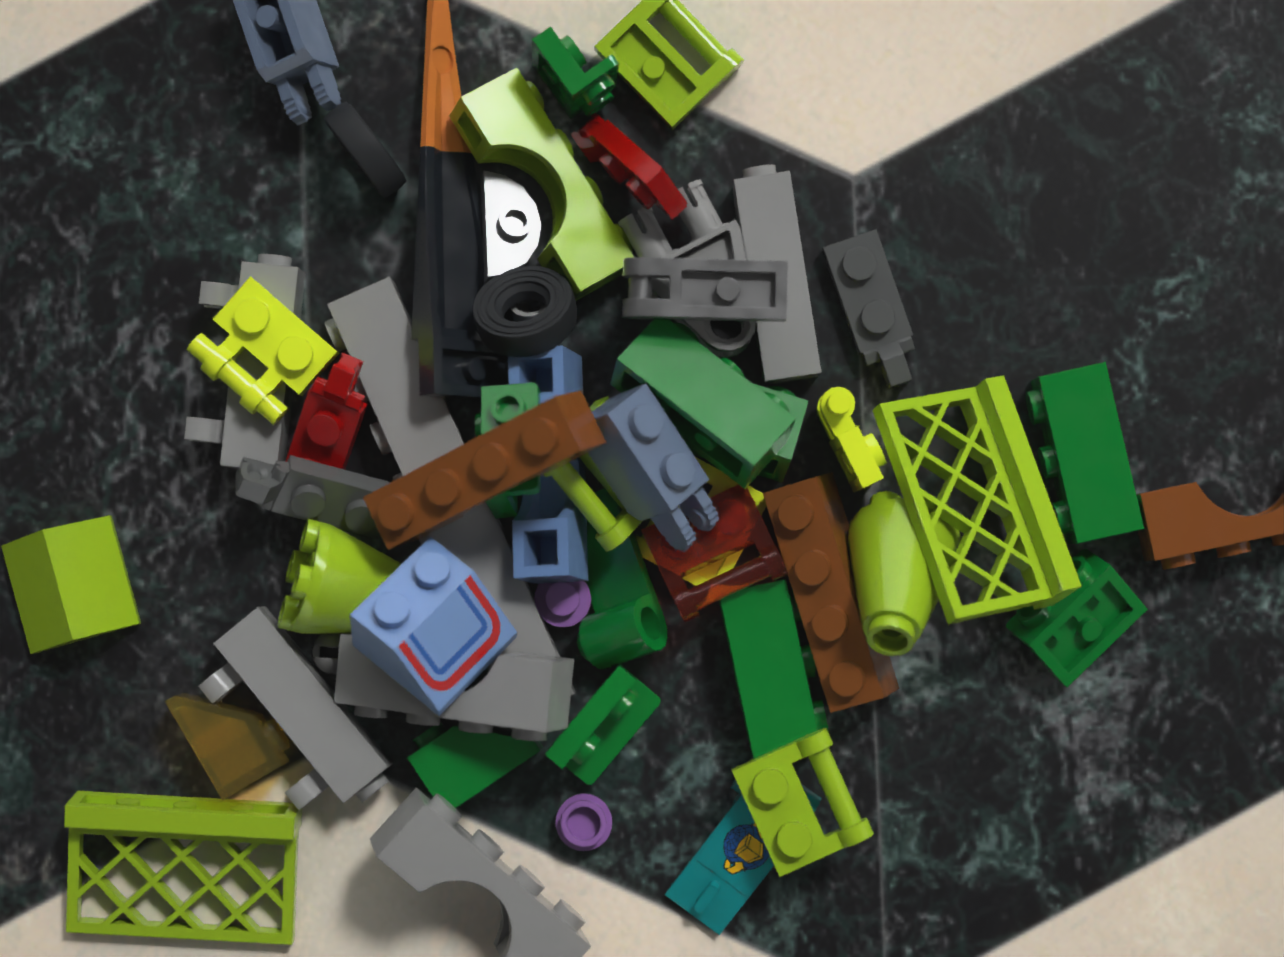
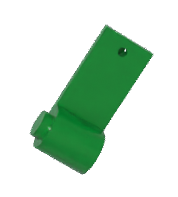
(626, 608)

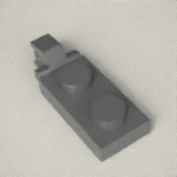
(871, 304)
(310, 492)

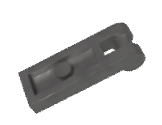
(707, 289)

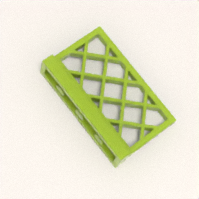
(1012, 492)
(182, 819)

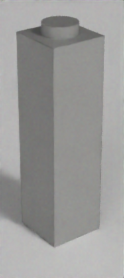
(772, 233)

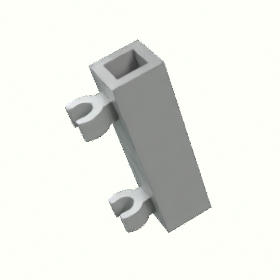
(241, 431)
(304, 707)

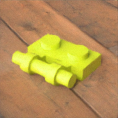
(275, 338)
(856, 454)

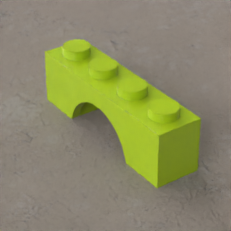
(509, 126)

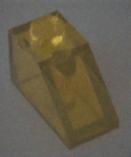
(230, 741)

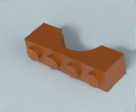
(484, 468)
(1186, 521)
(815, 551)

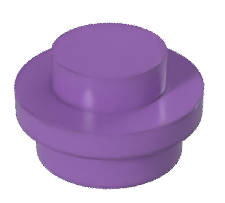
(563, 602)
(584, 822)

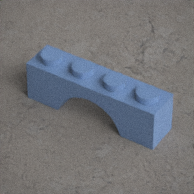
(549, 527)

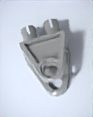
(710, 241)

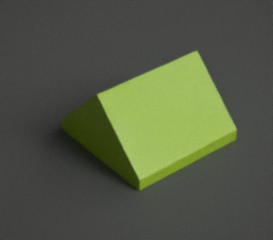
(70, 583)

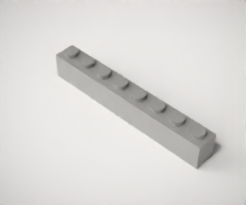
(420, 429)

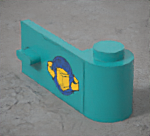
(726, 867)

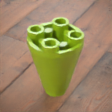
(892, 574)
(330, 579)

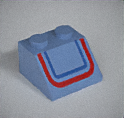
(432, 626)

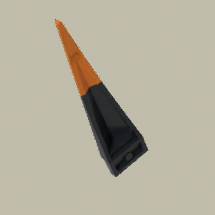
(448, 236)

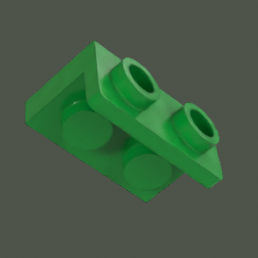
(560, 68)
(1083, 623)
(604, 725)

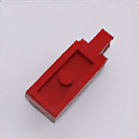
(625, 160)
(331, 416)

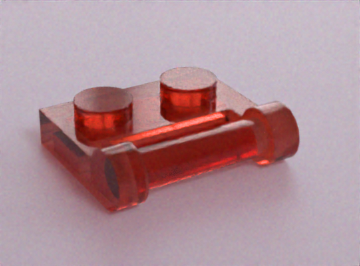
(736, 529)

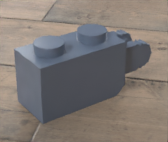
(290, 50)
(652, 466)

